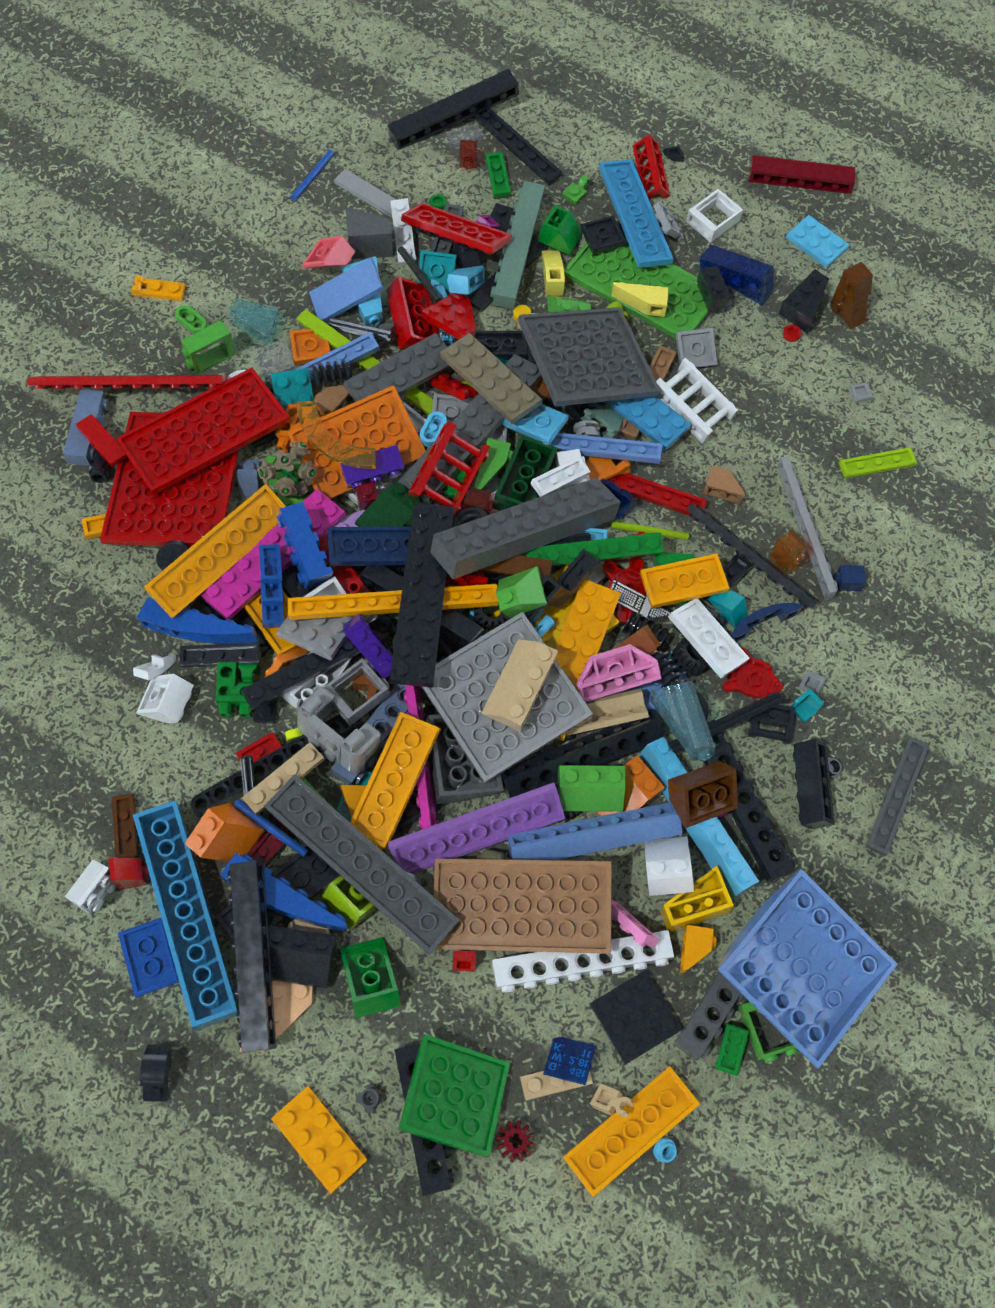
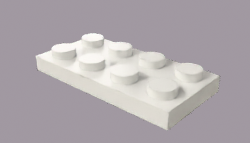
(708, 637)

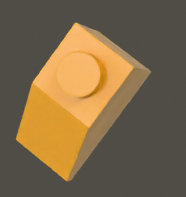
(696, 945)

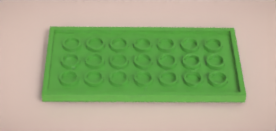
(599, 271)

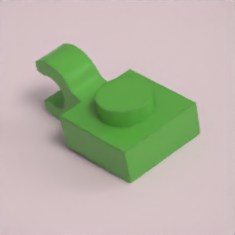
(576, 193)

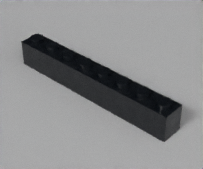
(453, 109)
(252, 957)

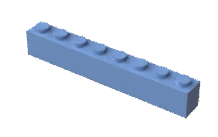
(596, 834)

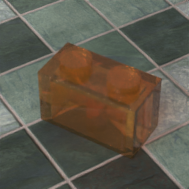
(788, 552)

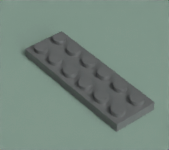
(402, 370)

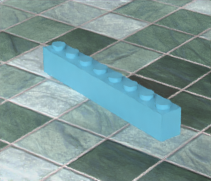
(708, 835)

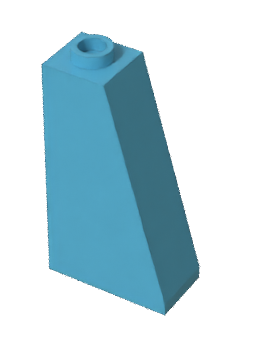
(371, 308)

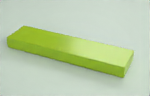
(877, 462)

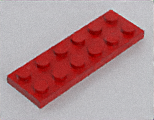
(456, 228)

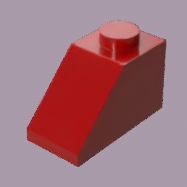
(128, 872)

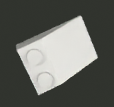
(668, 866)

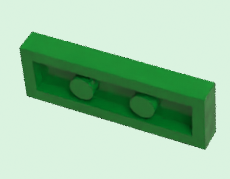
(497, 175)

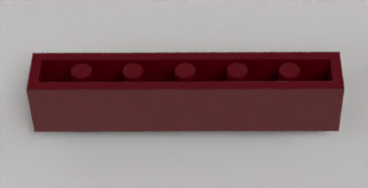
(801, 174)

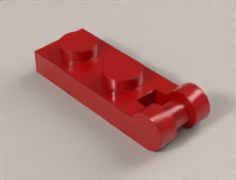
(453, 387)

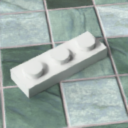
(560, 477)

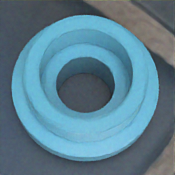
(670, 1152)

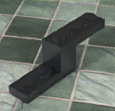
(561, 590)

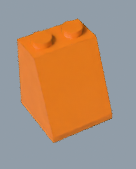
(223, 833)

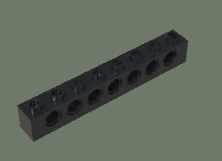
(572, 752)
(760, 850)

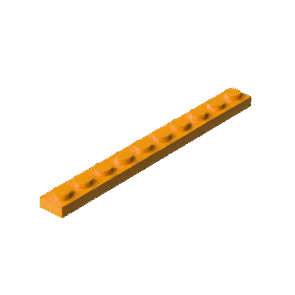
(384, 602)

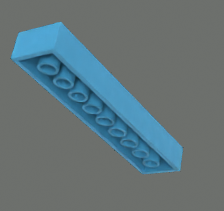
(186, 916)

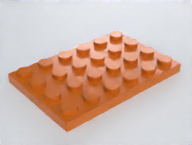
(367, 423)

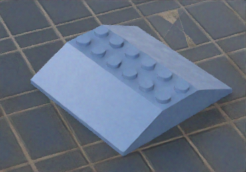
(806, 966)

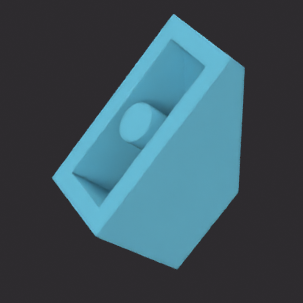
(466, 280)

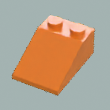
(640, 786)

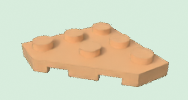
(289, 1004)

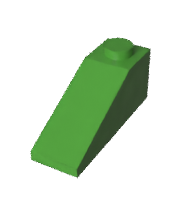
(498, 455)

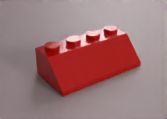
(406, 304)

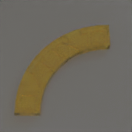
(329, 444)

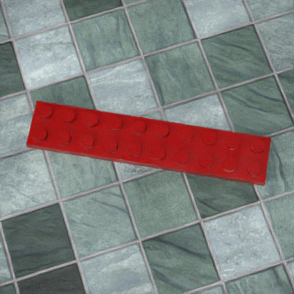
(122, 381)

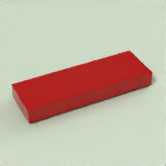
(101, 440)

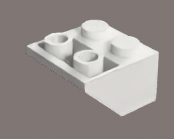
(91, 887)

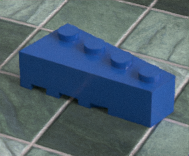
(303, 545)

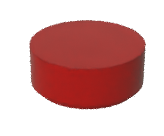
(791, 333)

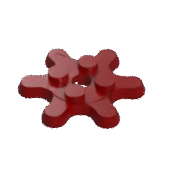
(629, 577)

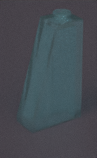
(684, 716)

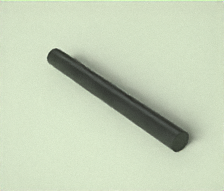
(424, 281)

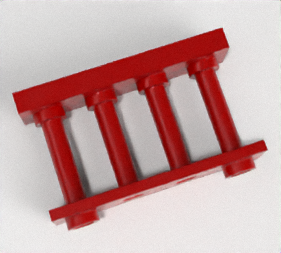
(438, 452)

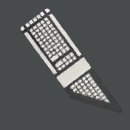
(639, 603)

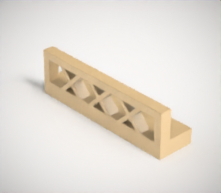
(613, 711)

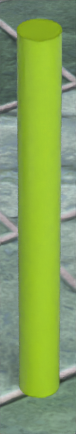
(647, 530)

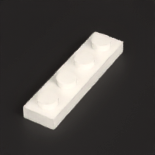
(403, 231)

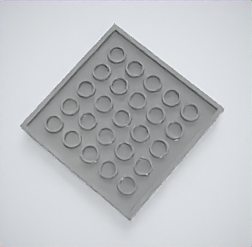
(465, 684)

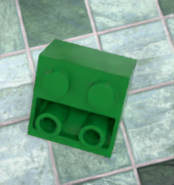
(560, 230)

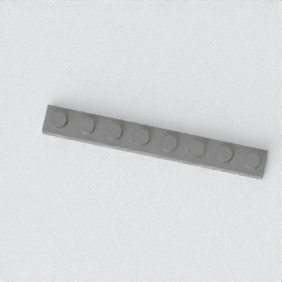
(809, 534)

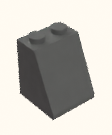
(369, 234)

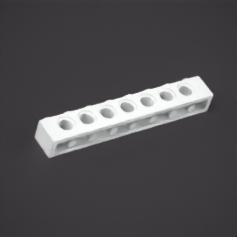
(503, 966)

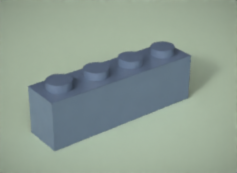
(77, 447)

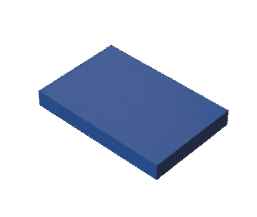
(148, 957)

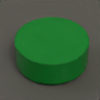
(438, 201)

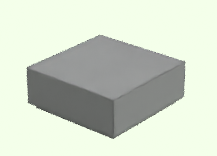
(860, 392)

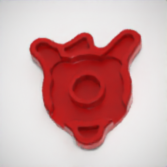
(753, 679)

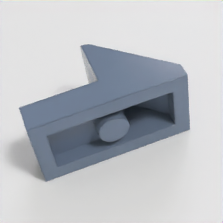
(248, 477)

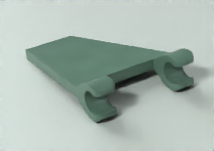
(607, 417)

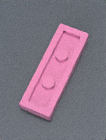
(632, 925)

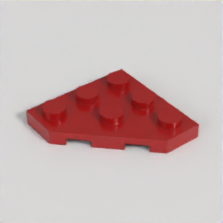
(452, 315)

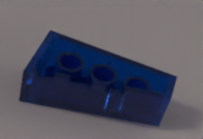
(741, 273)

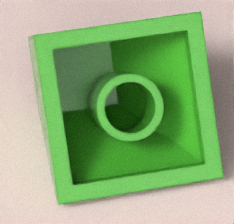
(521, 592)

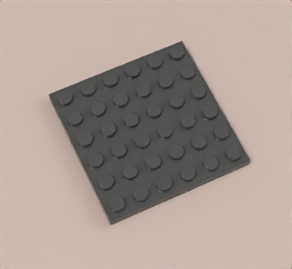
(588, 356)

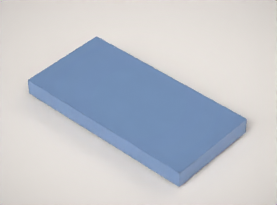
(346, 290)

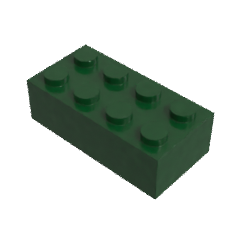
(528, 461)

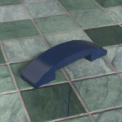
(783, 611)

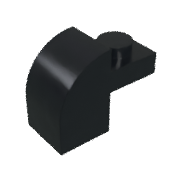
(154, 1072)

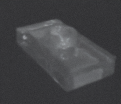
(470, 132)

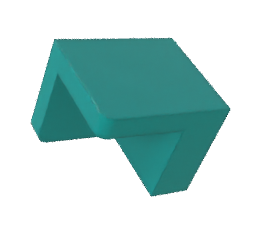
(807, 705)

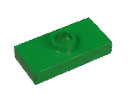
(731, 1049)

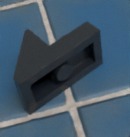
(267, 712)

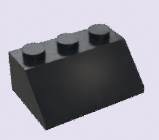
(301, 956)

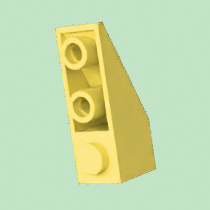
(553, 273)
(644, 298)

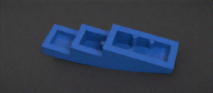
(271, 585)

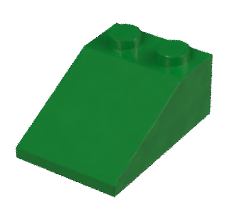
(370, 977)

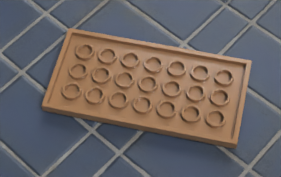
(526, 904)

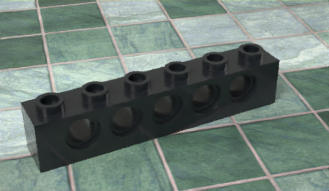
(429, 1182)

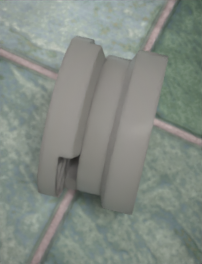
(590, 429)

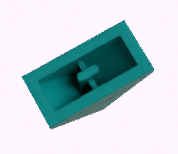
(730, 606)

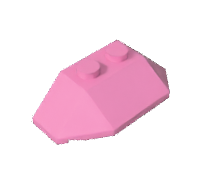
(616, 671)

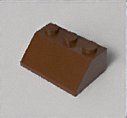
(704, 793)

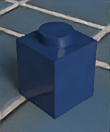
(850, 578)

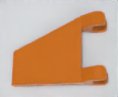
(605, 467)

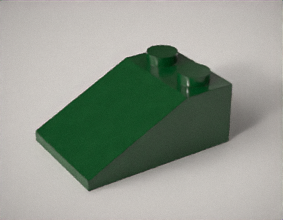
(390, 509)

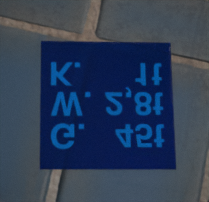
(569, 1060)

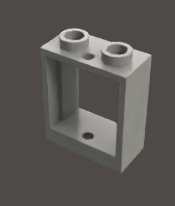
(347, 677)

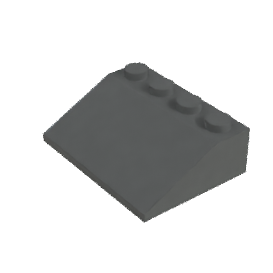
(453, 772)

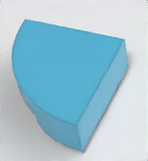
(440, 289)

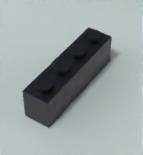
(813, 784)

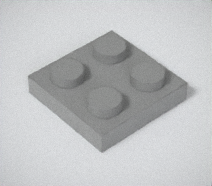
(697, 347)

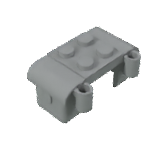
(347, 752)

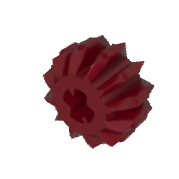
(521, 1136)

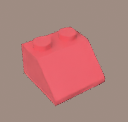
(329, 253)

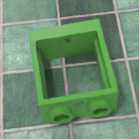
(204, 339)
(768, 1056)

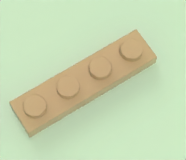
(299, 764)

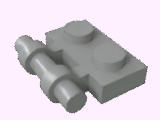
(668, 222)

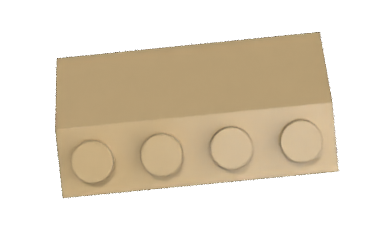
(520, 683)

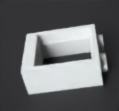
(703, 225)

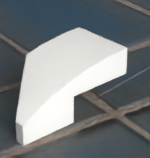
(154, 668)

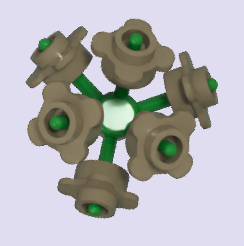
(285, 465)

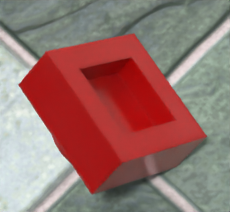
(464, 960)

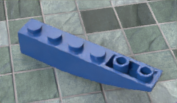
(195, 626)
(291, 902)

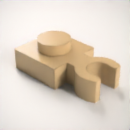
(609, 1099)

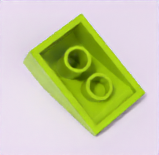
(347, 902)

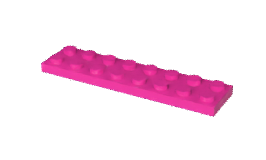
(242, 580)

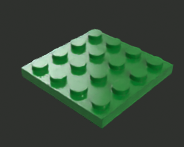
(454, 1096)

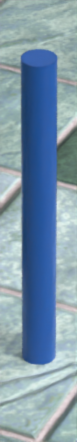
(311, 176)
(270, 827)

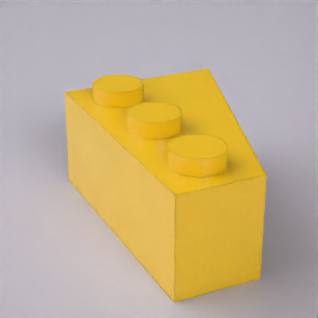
(705, 903)

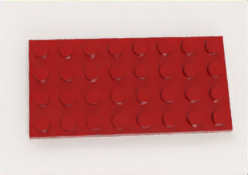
(202, 430)

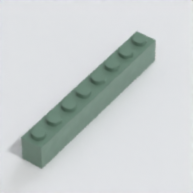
(517, 250)

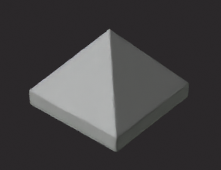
(812, 681)

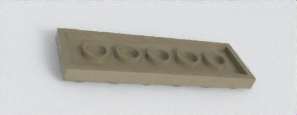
(491, 378)

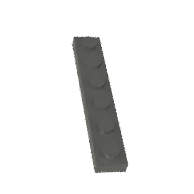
(897, 796)

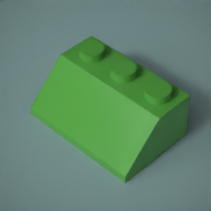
(591, 788)

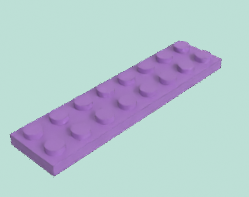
(477, 829)

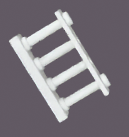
(698, 428)

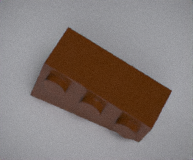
(852, 295)

